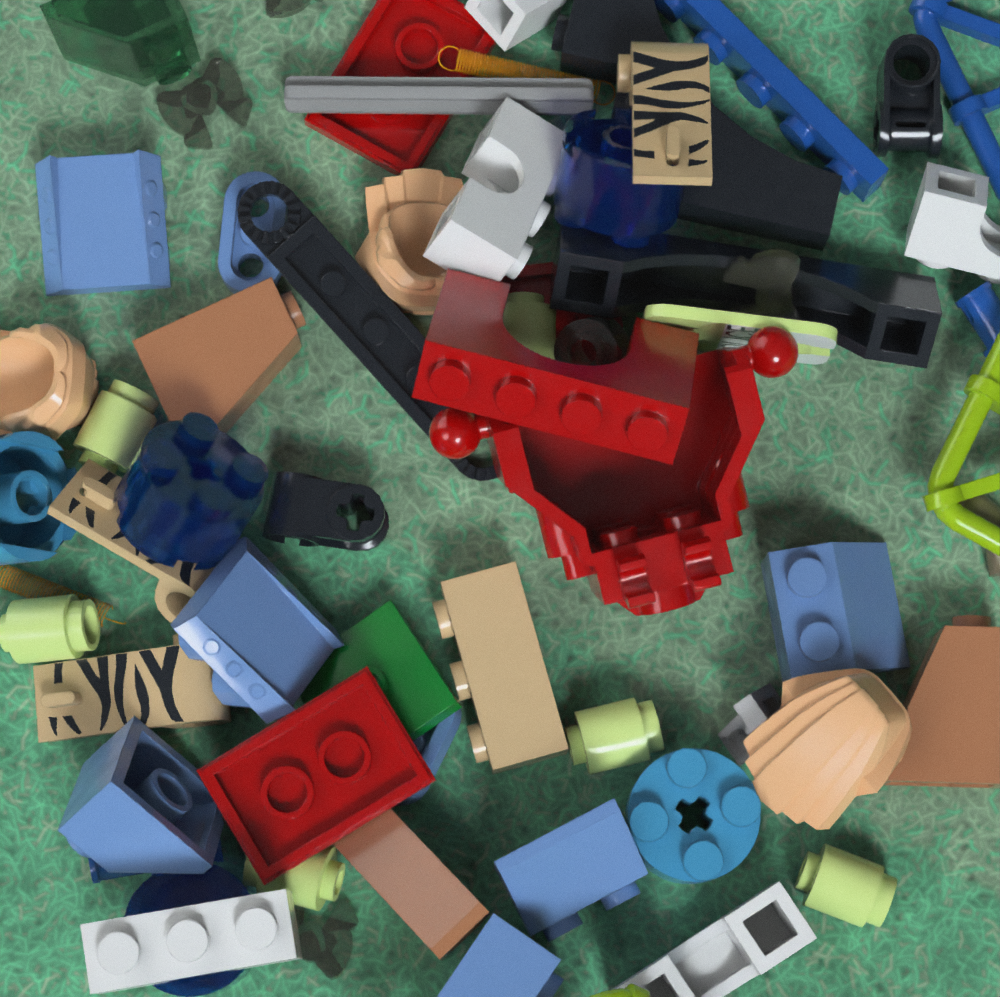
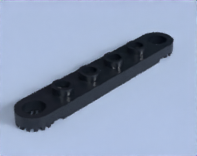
(347, 303)

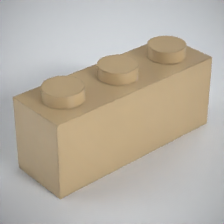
(500, 669)

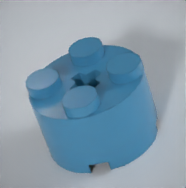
(29, 482)
(729, 811)

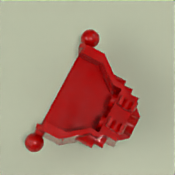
(632, 523)

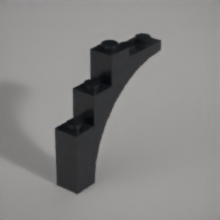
(752, 183)

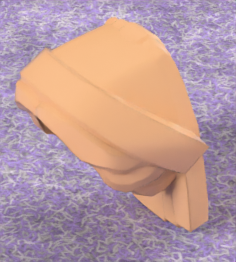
(400, 225)
(44, 380)
(827, 744)

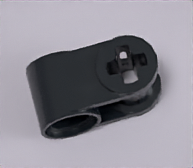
(907, 111)
(315, 510)

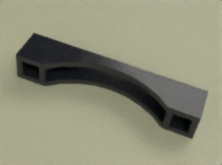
(874, 309)

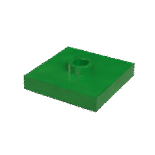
(399, 666)

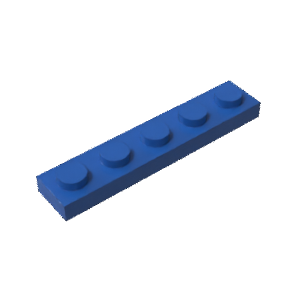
(770, 83)

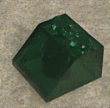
(125, 37)

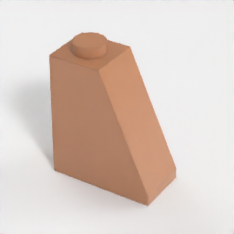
(222, 353)
(955, 710)
(413, 882)

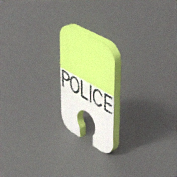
(734, 329)

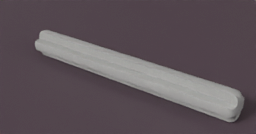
(435, 95)

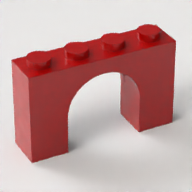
(621, 405)

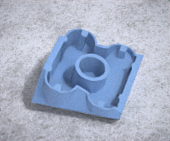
(103, 223)
(255, 633)

